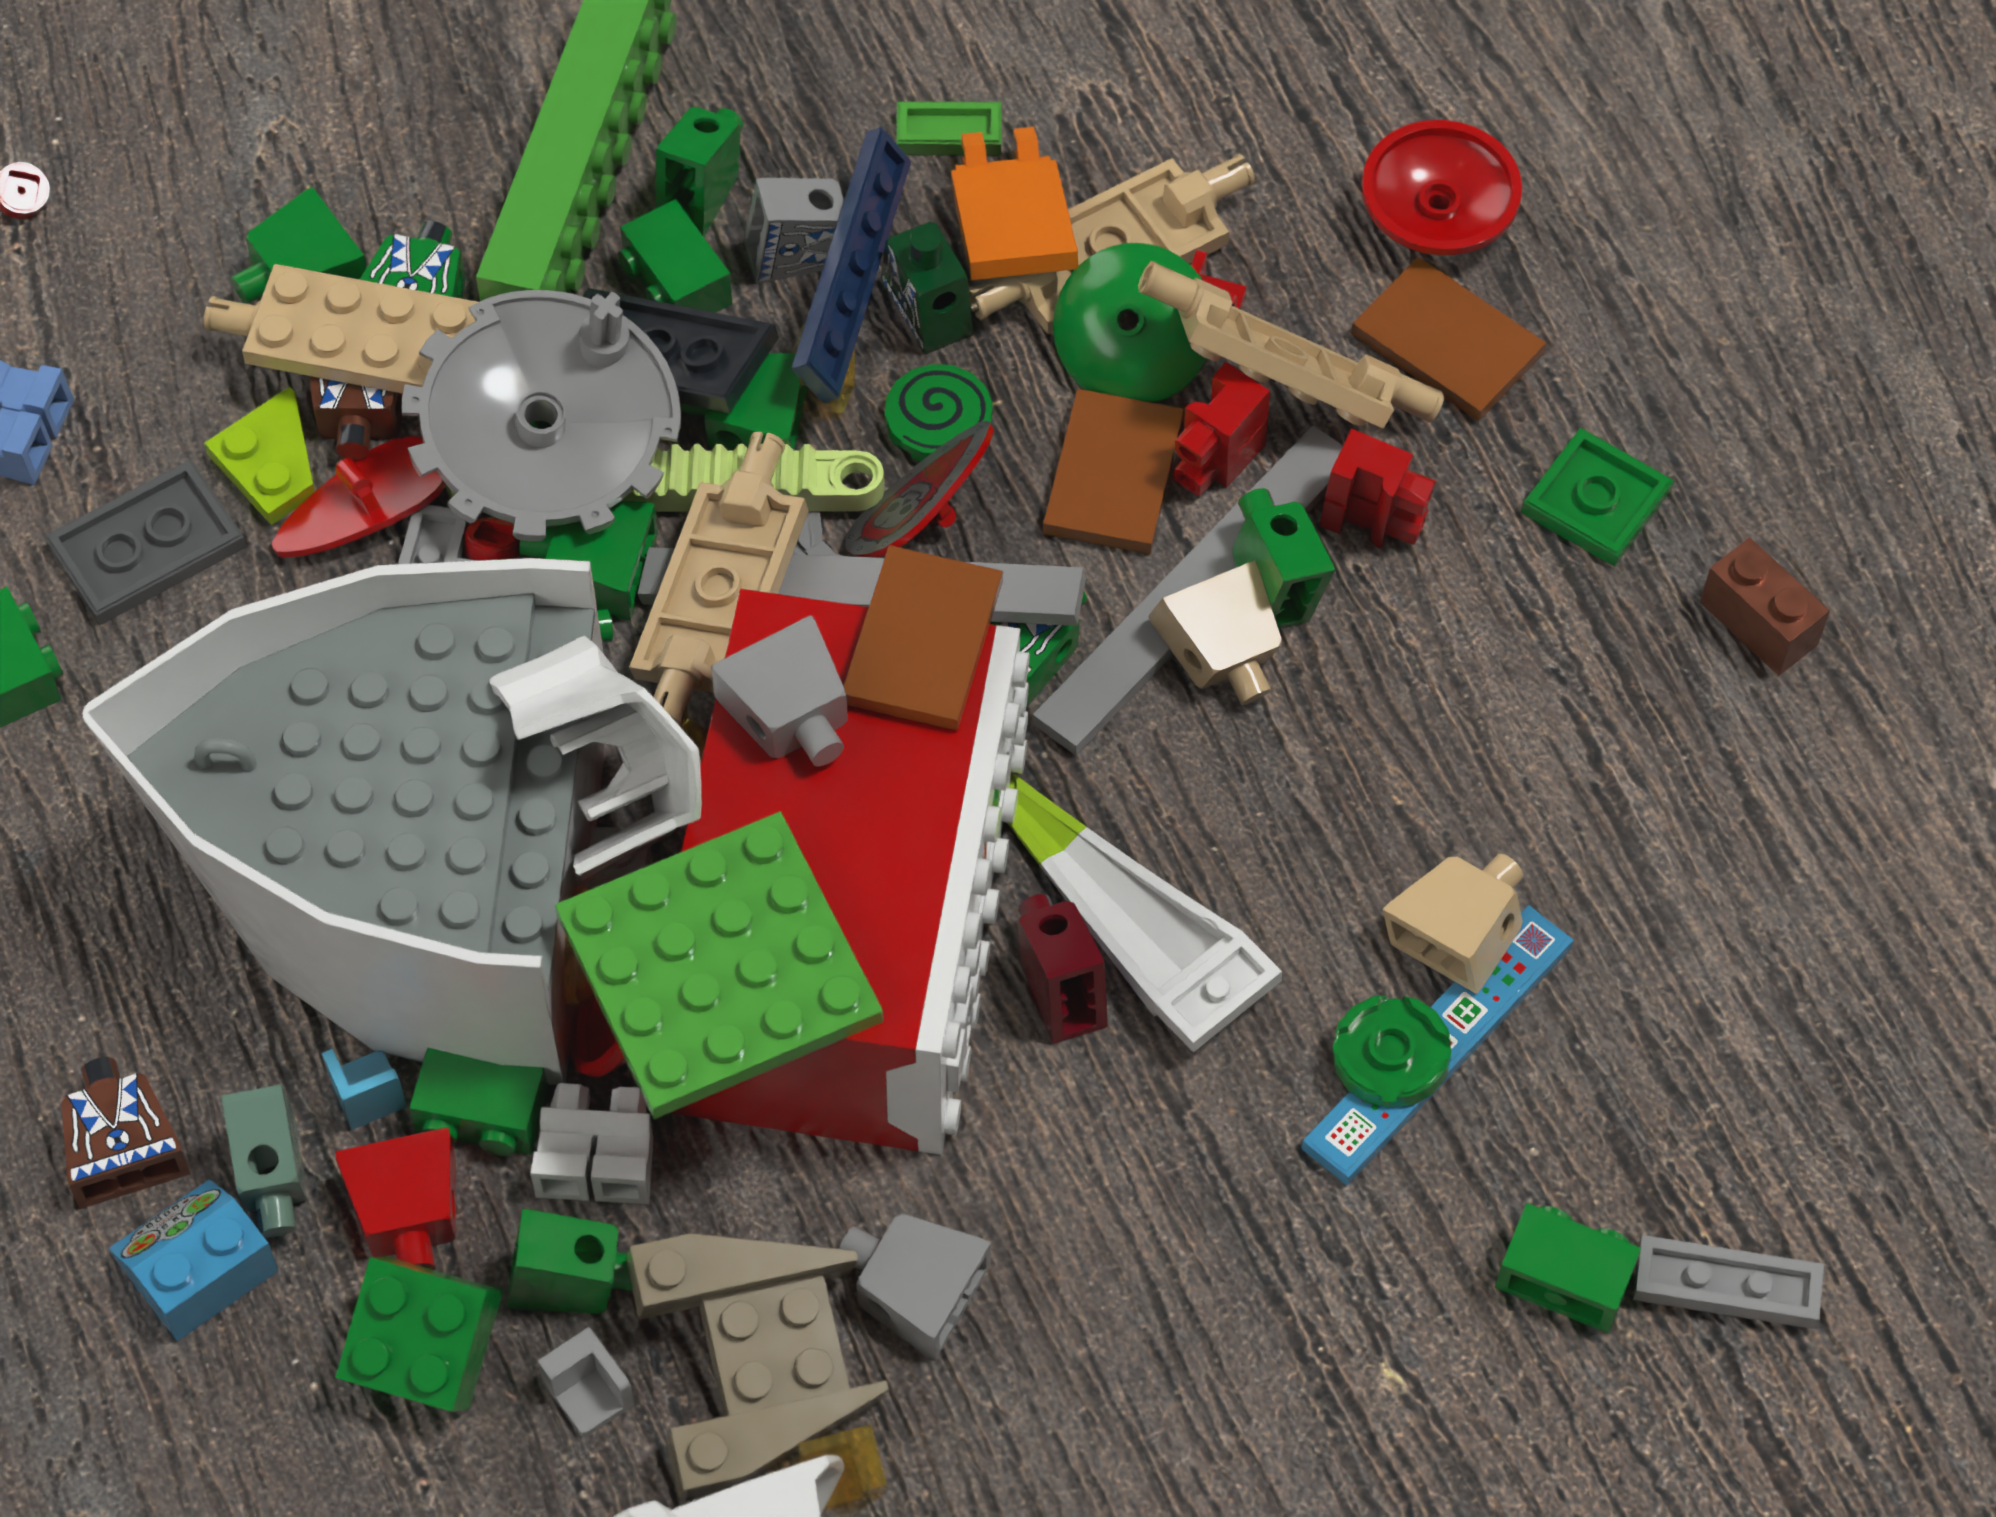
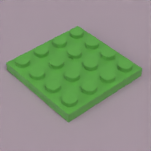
(718, 964)

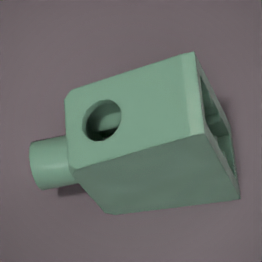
(262, 1139)

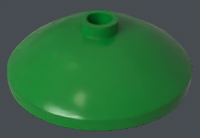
(1102, 357)

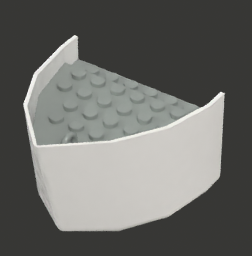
(371, 802)

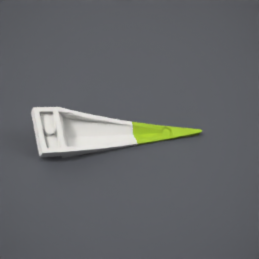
(1167, 946)

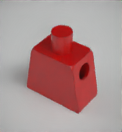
(403, 1194)

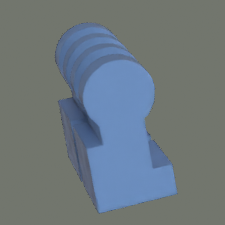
(30, 414)

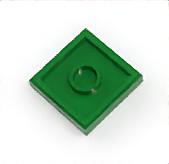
(1597, 496)

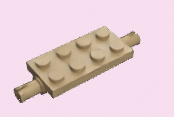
(1152, 208)
(340, 327)
(1217, 329)
(730, 541)

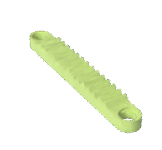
(799, 473)

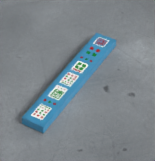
(1360, 1130)

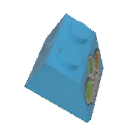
(195, 1258)

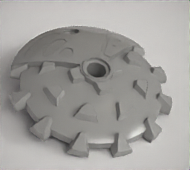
(552, 363)

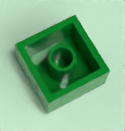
(419, 1334)

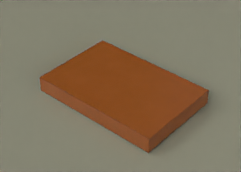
(1448, 338)
(1113, 471)
(922, 637)

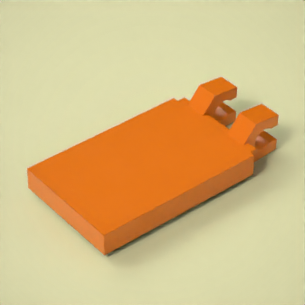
(1012, 210)

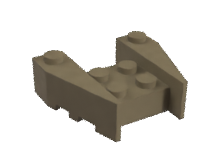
(767, 1345)

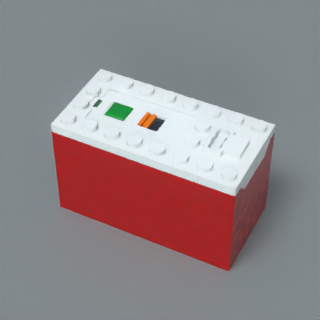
(907, 862)

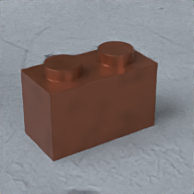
(1764, 606)

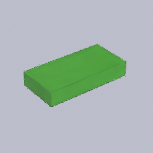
(938, 126)

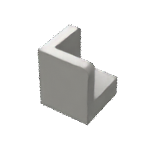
(586, 1382)

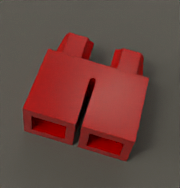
(1225, 434)
(1376, 491)

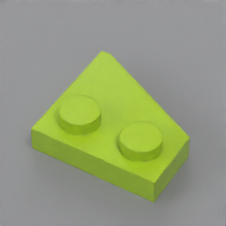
(267, 457)

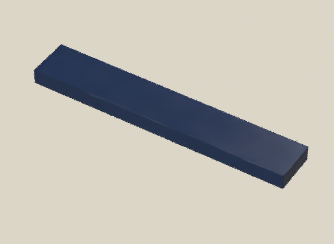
(851, 265)

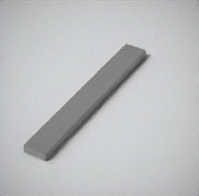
(1026, 596)
(1135, 648)

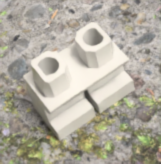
(573, 1134)

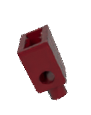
(1056, 948)

